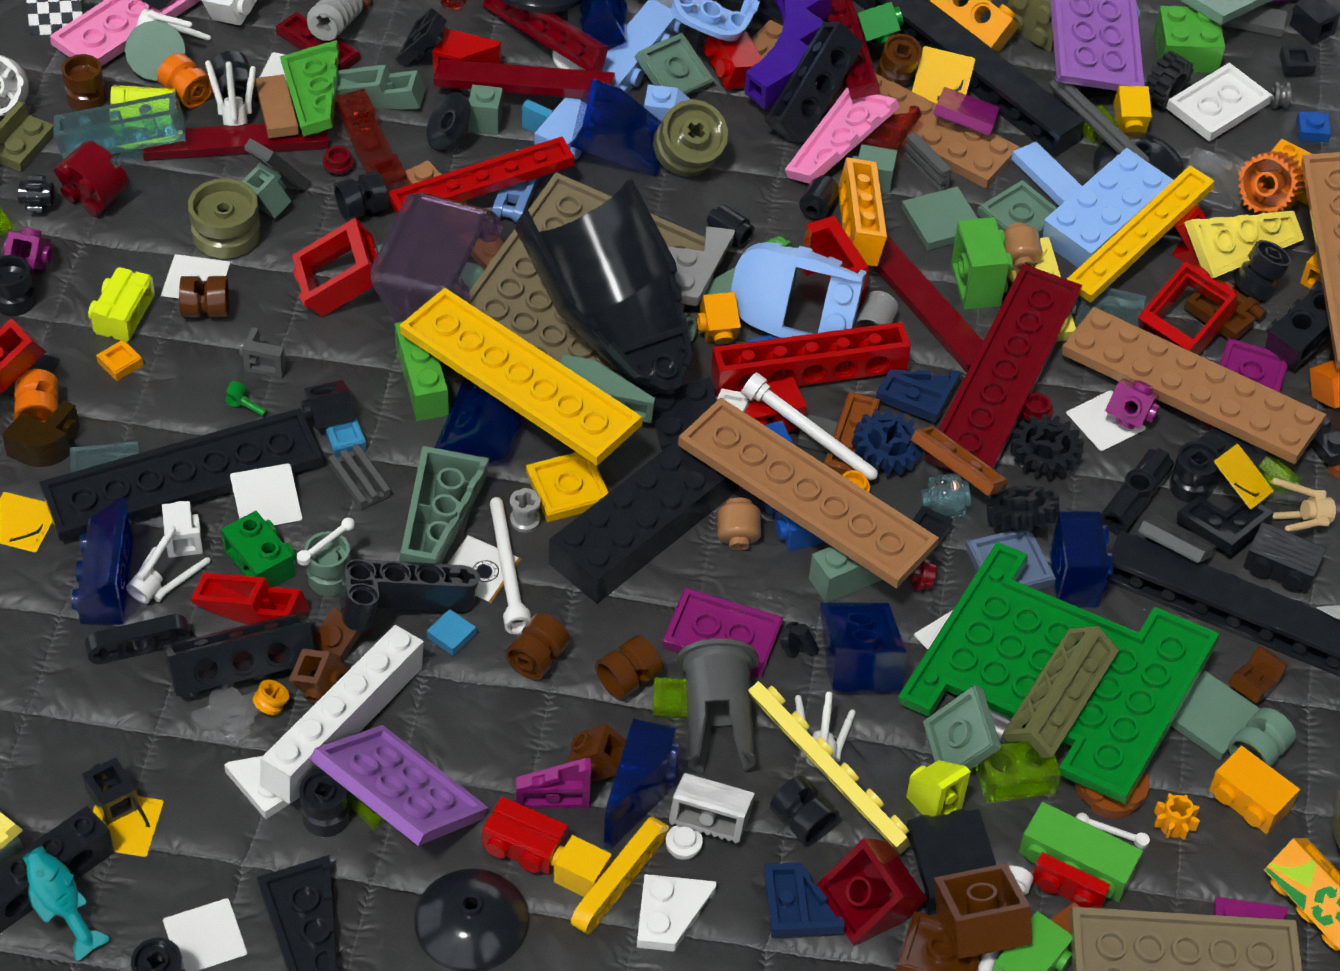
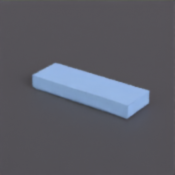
(1046, 172)

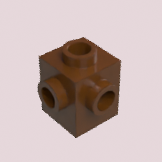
(317, 673)
(602, 746)

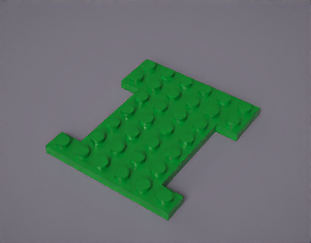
(1005, 637)

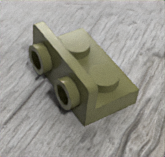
(22, 137)

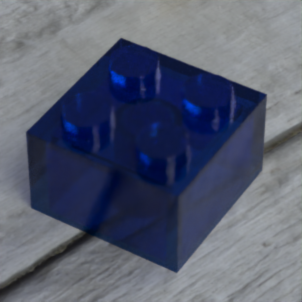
(1080, 558)

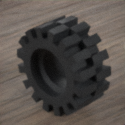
(1168, 78)

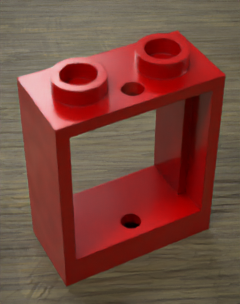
(1200, 280)
(346, 284)

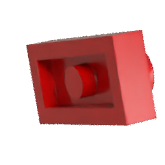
(1069, 882)

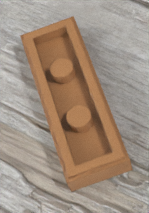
(276, 106)

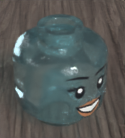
(947, 495)

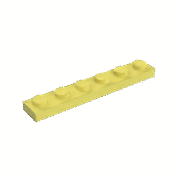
(841, 776)

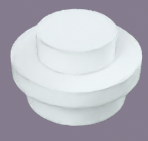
(683, 842)

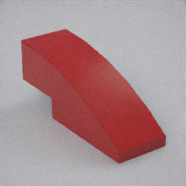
(247, 598)

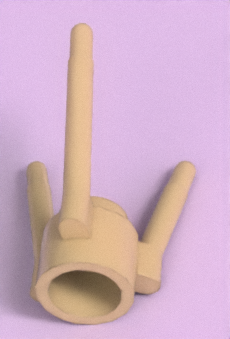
(1317, 509)

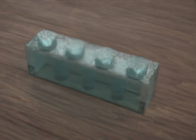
(122, 125)

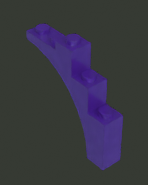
(800, 25)

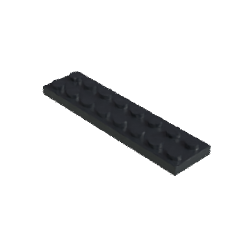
(179, 471)

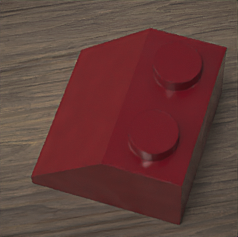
(871, 890)

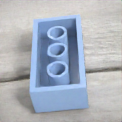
(1103, 206)

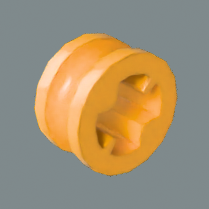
(270, 697)

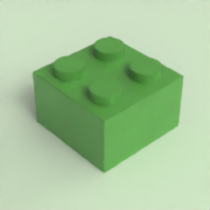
(1190, 36)
(980, 263)

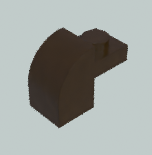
(41, 442)

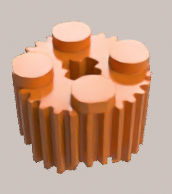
(1287, 178)

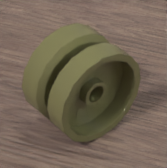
(690, 138)
(224, 218)

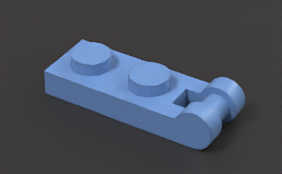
(519, 194)

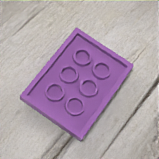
(1097, 43)
(399, 784)

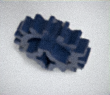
(872, 438)

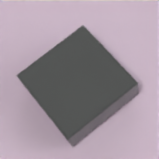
(806, 441)

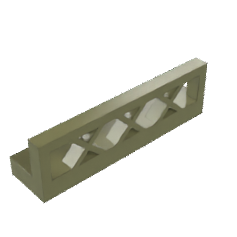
(1064, 690)

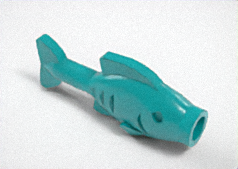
(55, 892)

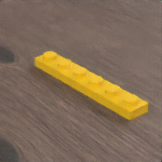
(1141, 232)

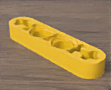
(619, 875)

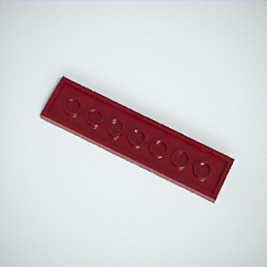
(1009, 364)

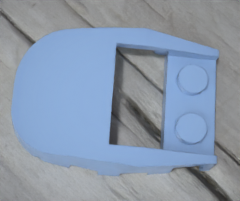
(713, 19)
(765, 283)

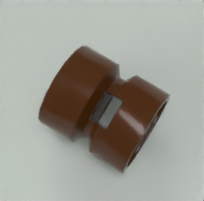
(900, 59)
(83, 82)
(204, 296)
(537, 645)
(625, 669)

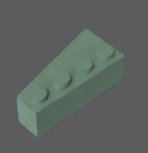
(440, 502)

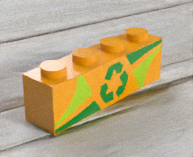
(1312, 884)

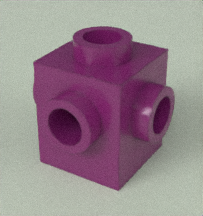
(20, 243)
(1122, 407)

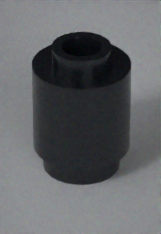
(819, 197)
(728, 218)

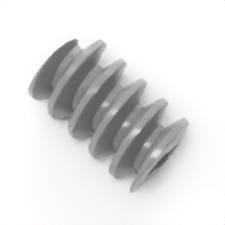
(331, 17)

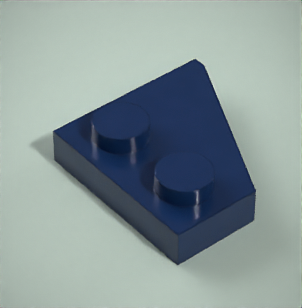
(918, 392)
(796, 903)

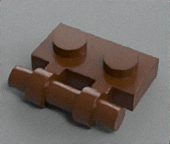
(1239, 322)

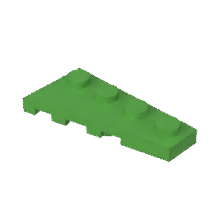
(313, 85)

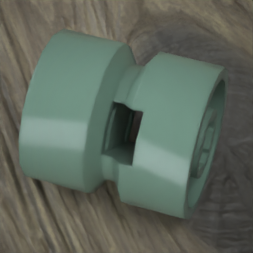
(328, 564)
(1265, 735)

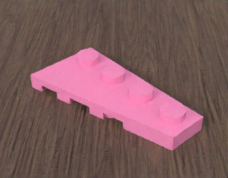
(838, 133)

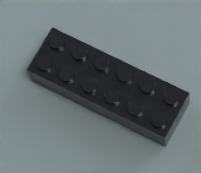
(637, 521)

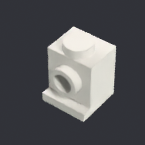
(187, 535)

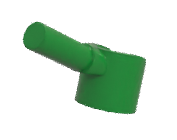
(236, 397)

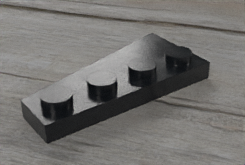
(302, 914)

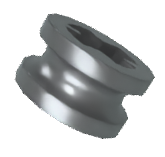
(1280, 95)

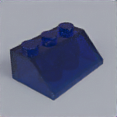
(605, 21)
(478, 424)
(105, 566)

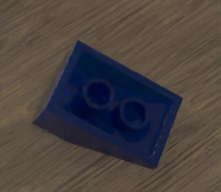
(616, 128)
(862, 647)
(641, 777)

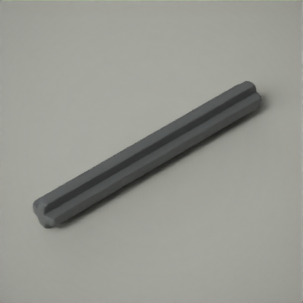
(1094, 118)

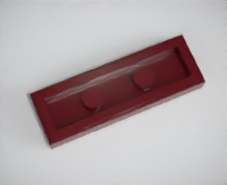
(296, 32)

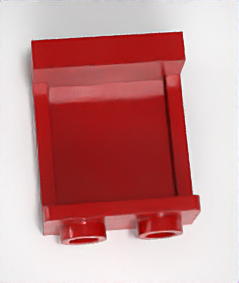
(830, 239)

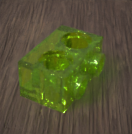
(1019, 777)

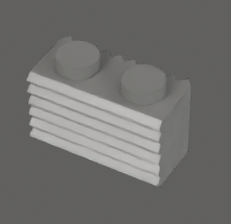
(711, 807)

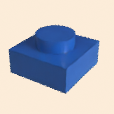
(1313, 127)

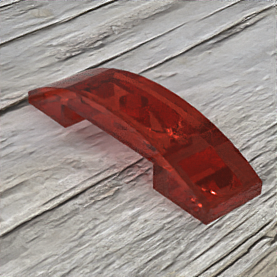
(367, 137)

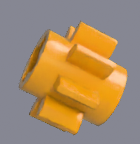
(1176, 816)

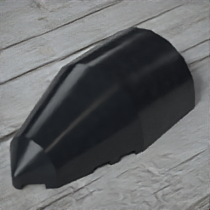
(616, 288)

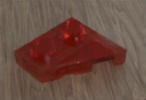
(893, 130)

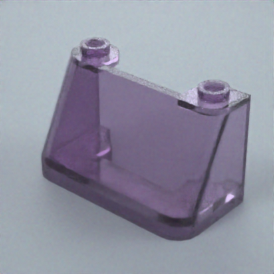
(429, 251)

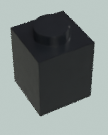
(1314, 20)

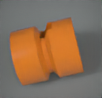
(190, 82)
(36, 394)

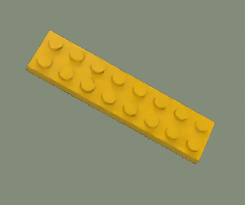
(521, 376)

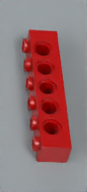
(813, 357)

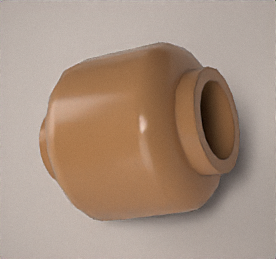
(1023, 245)
(739, 523)

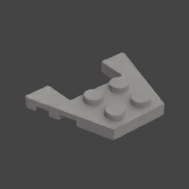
(697, 267)

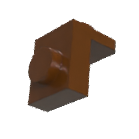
(336, 636)
(1259, 675)

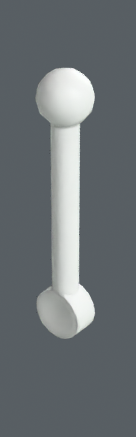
(304, 556)
(1140, 840)

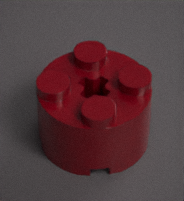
(91, 177)

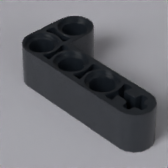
(403, 586)

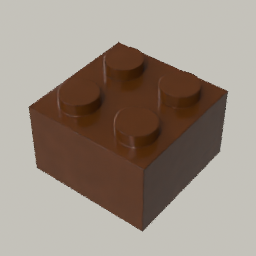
(983, 910)

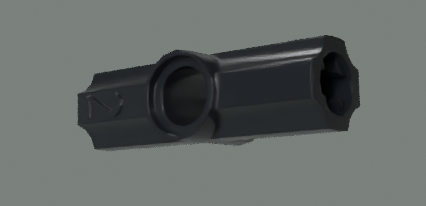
(1137, 490)

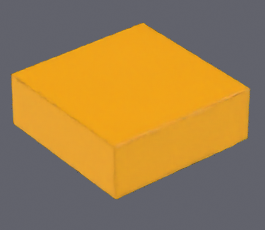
(119, 360)

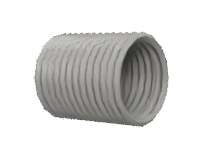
(876, 309)

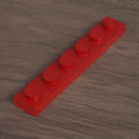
(492, 173)

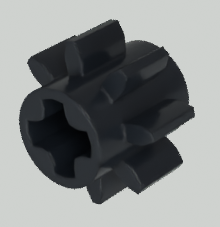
(36, 193)

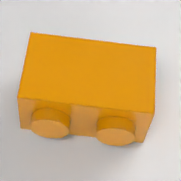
(1253, 790)

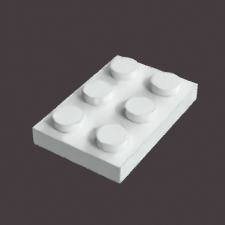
(1219, 101)

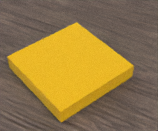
(566, 485)

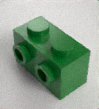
(880, 23)
(258, 550)

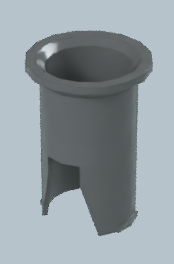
(718, 696)

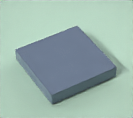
(1036, 572)

